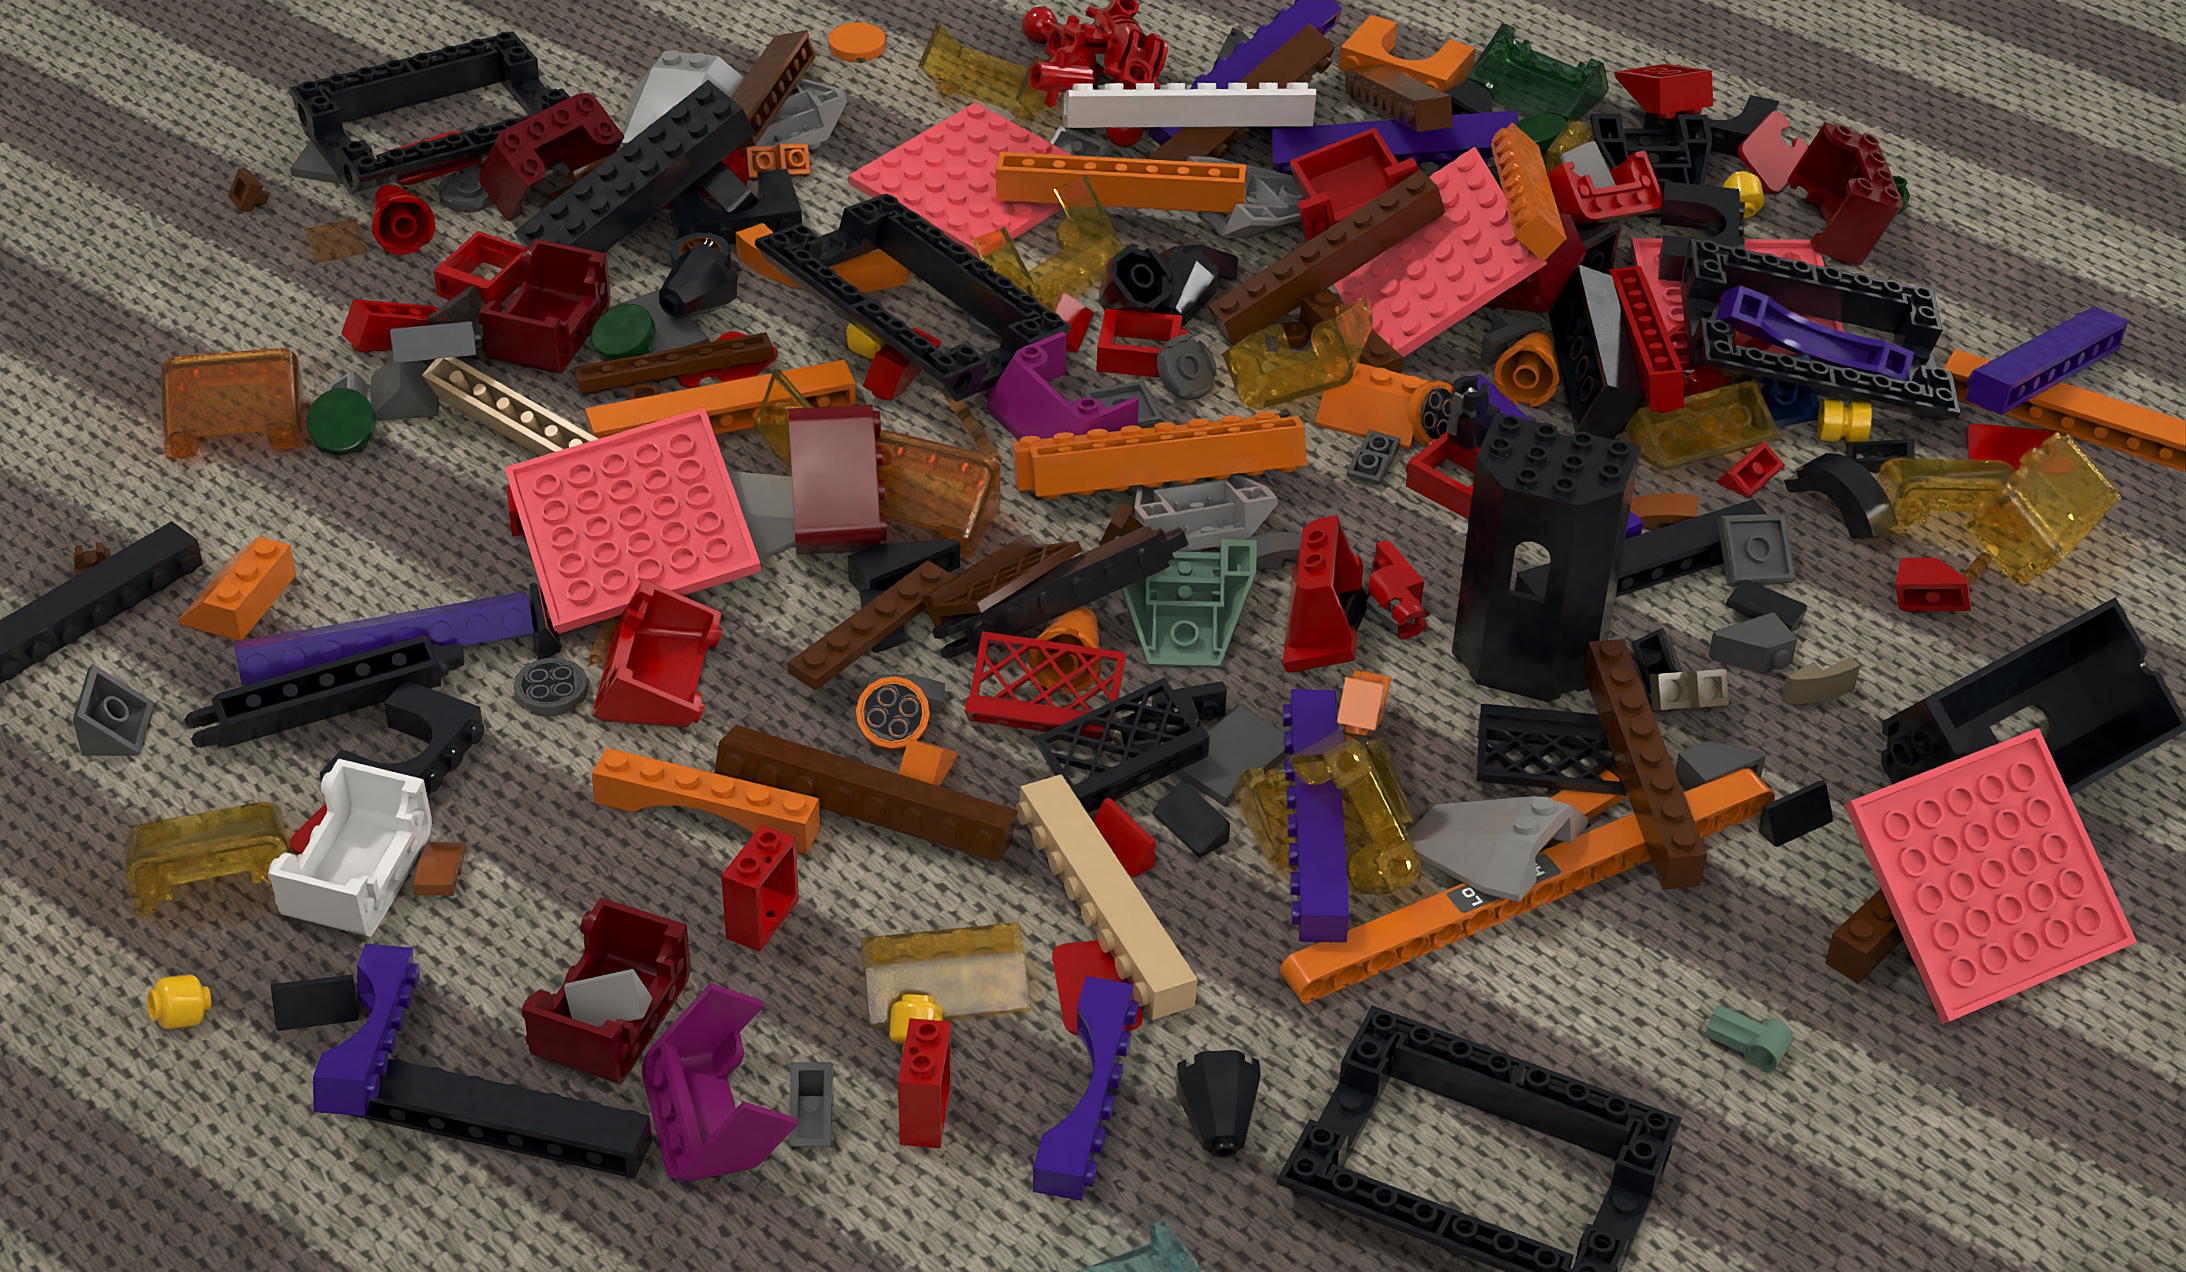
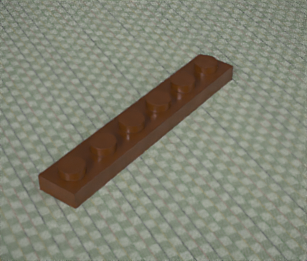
(673, 362)
(866, 627)

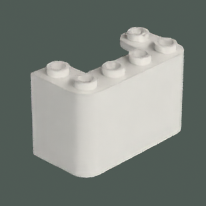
(357, 852)

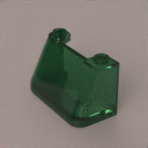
(1535, 81)

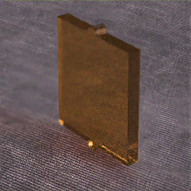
(336, 240)

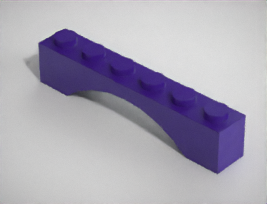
(1770, 322)
(352, 1071)
(1067, 1150)

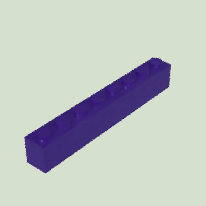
(1266, 40)
(1433, 146)
(2046, 360)
(444, 625)
(1315, 825)

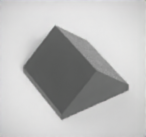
(402, 392)
(110, 716)

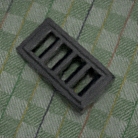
(1884, 450)

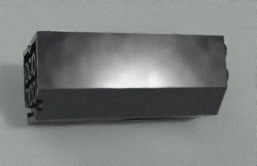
(1574, 503)
(2082, 676)

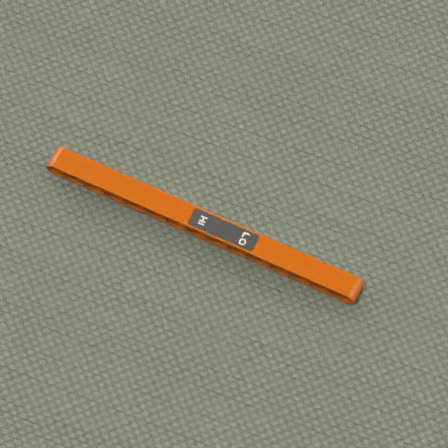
(1463, 909)

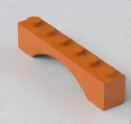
(1363, 701)
(641, 782)

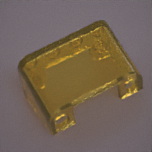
(1277, 377)
(1390, 857)

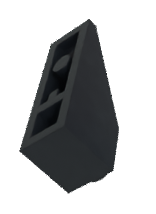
(890, 562)

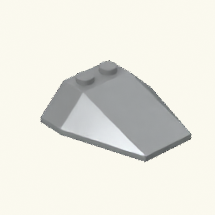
(670, 81)
(806, 116)
(1268, 203)
(766, 509)
(1206, 509)
(1494, 840)

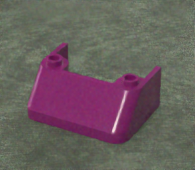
(1032, 407)
(691, 1094)

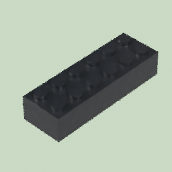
(1595, 354)

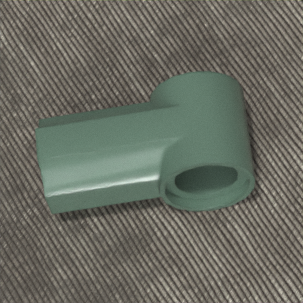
(1761, 1042)

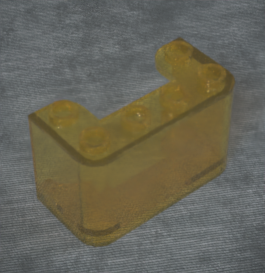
(2045, 510)

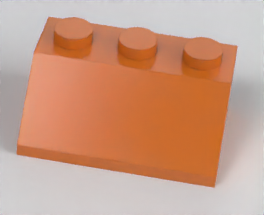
(1371, 401)
(242, 590)

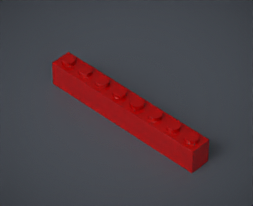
(1652, 348)

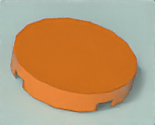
(856, 41)

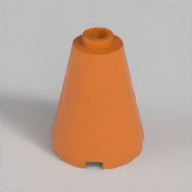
(1528, 370)
(1073, 628)

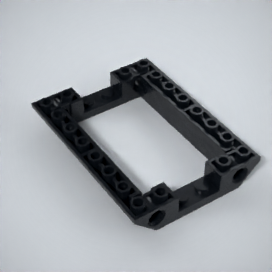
(410, 81)
(936, 260)
(1823, 293)
(1503, 1086)

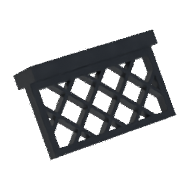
(1553, 731)
(1143, 766)

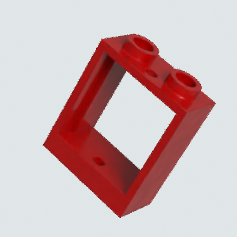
(454, 273)
(1134, 324)
(1434, 484)
(759, 884)
(924, 1083)

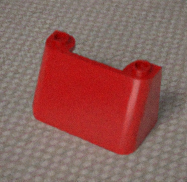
(1633, 195)
(657, 660)

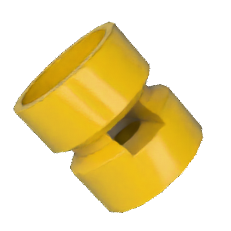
(1847, 421)

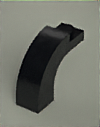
(1851, 489)

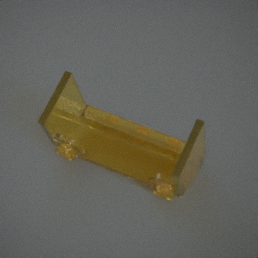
(980, 75)
(1085, 241)

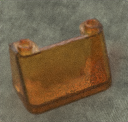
(232, 396)
(939, 488)

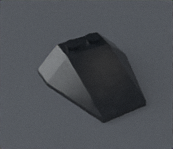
(1674, 153)

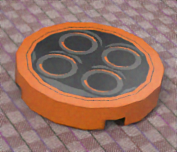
(1429, 411)
(892, 713)

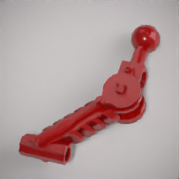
(1071, 52)
(1129, 56)

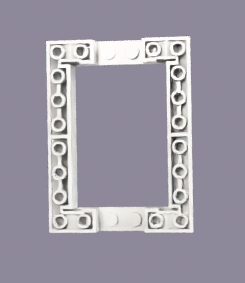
(1188, 107)

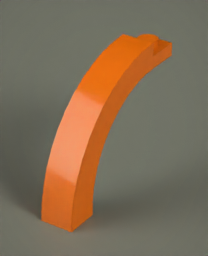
(867, 272)

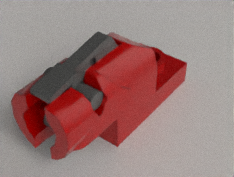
(1396, 592)

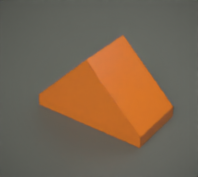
(926, 762)

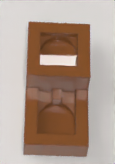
(1664, 508)
(439, 868)

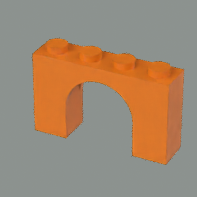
(1377, 36)

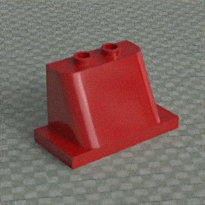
(1345, 178)
(1316, 621)

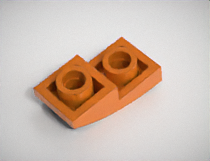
(783, 156)

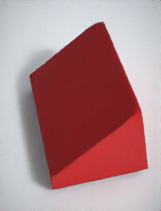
(1078, 317)
(1752, 471)
(1126, 838)

